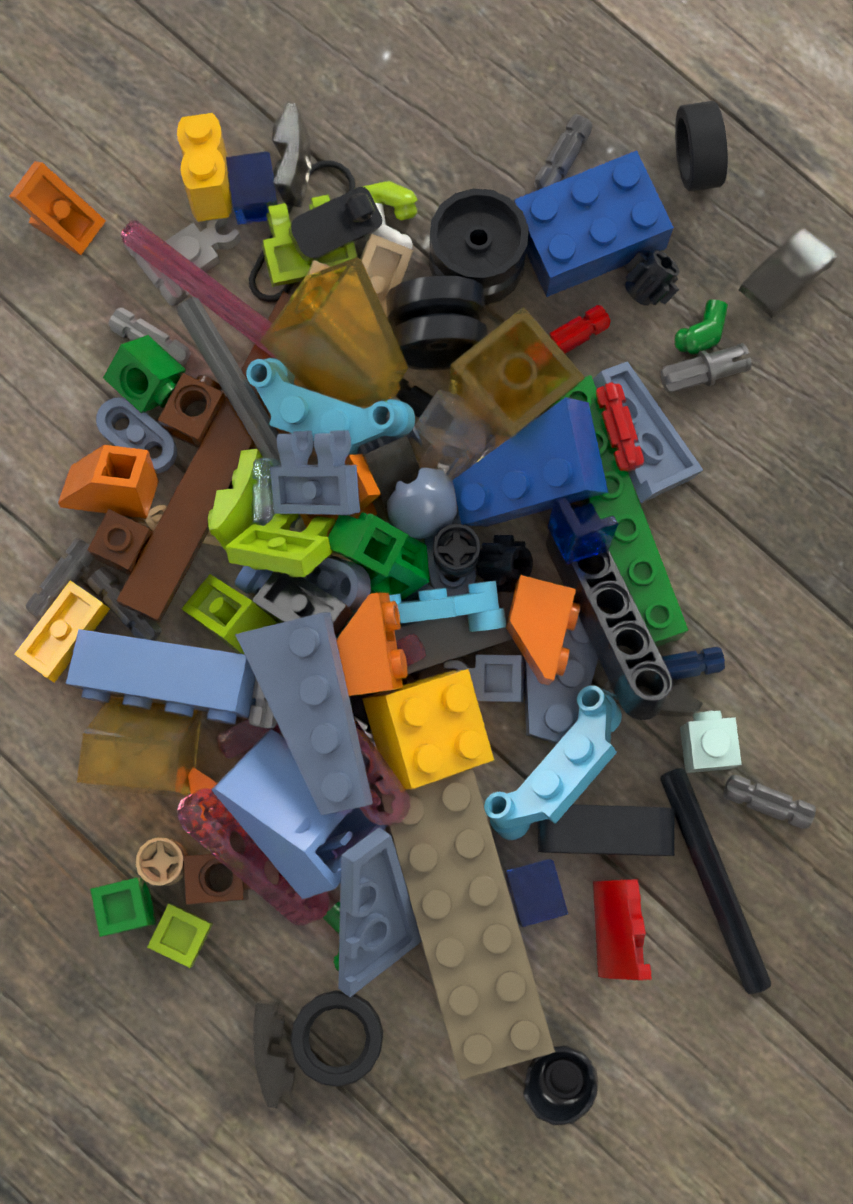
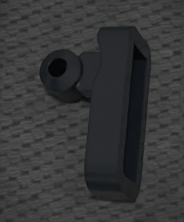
(335, 224)

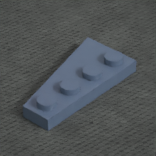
(310, 700)

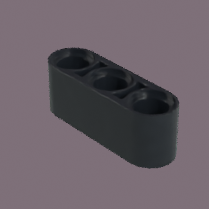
(610, 831)

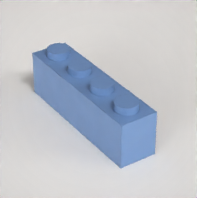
(162, 674)

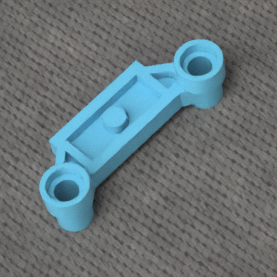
(305, 410)
(479, 604)
(562, 772)

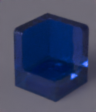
(251, 186)
(580, 531)
(536, 892)

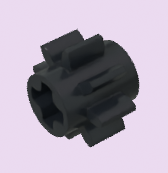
(652, 278)
(504, 562)

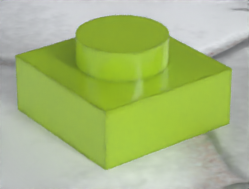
(180, 935)

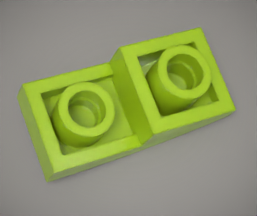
(234, 507)

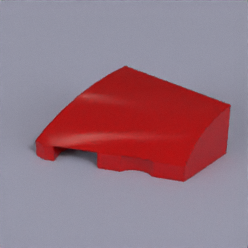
(619, 930)

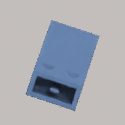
(282, 818)

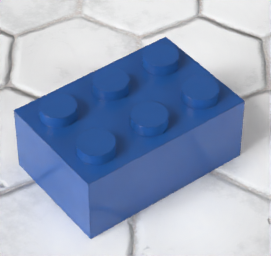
(593, 223)

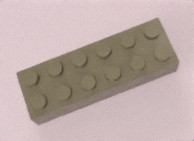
(469, 927)

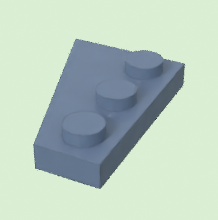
(664, 452)
(554, 707)
(374, 912)

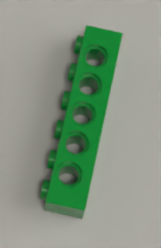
(633, 542)

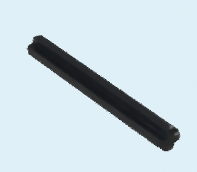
(715, 881)

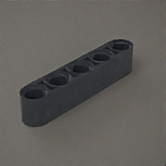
(608, 631)

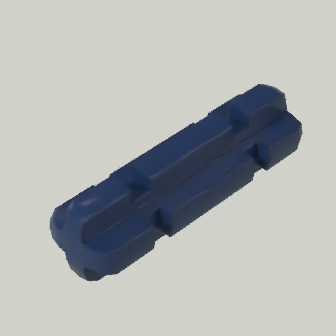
(692, 664)

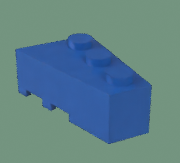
(528, 472)

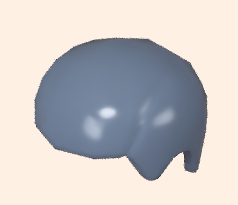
(423, 505)

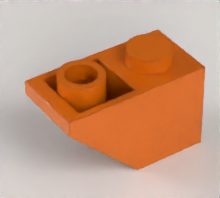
(112, 480)
(539, 624)
(370, 647)

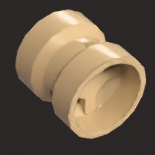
(154, 862)

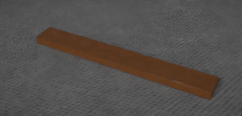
(186, 516)

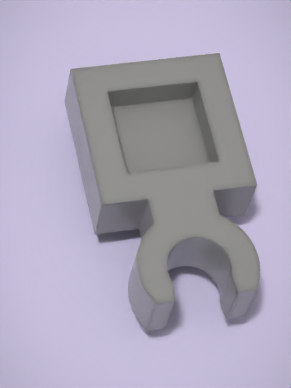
(201, 246)

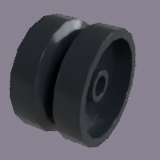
(480, 239)
(436, 319)

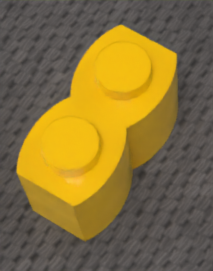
(204, 167)

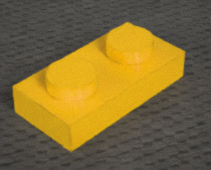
(54, 637)

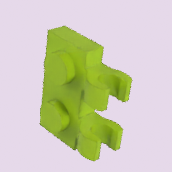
(281, 255)
(282, 550)

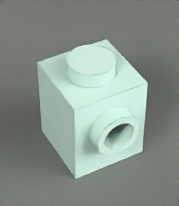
(710, 743)

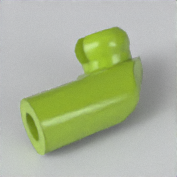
(395, 195)

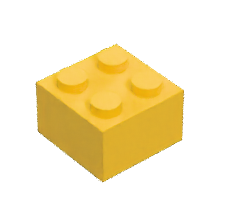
(429, 728)

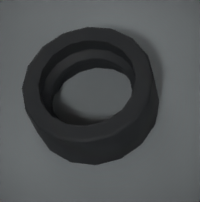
(701, 145)
(301, 1046)

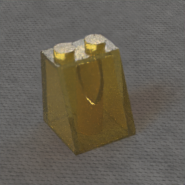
(339, 337)
(513, 374)
(139, 750)

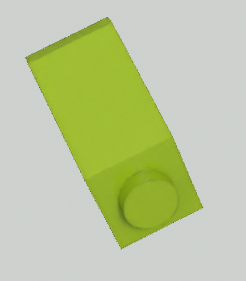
(225, 612)

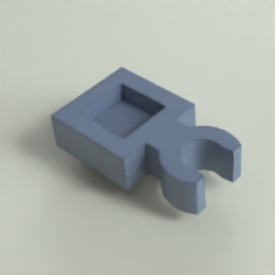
(495, 677)

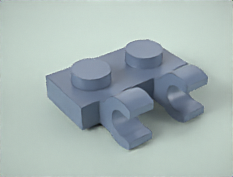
(318, 488)

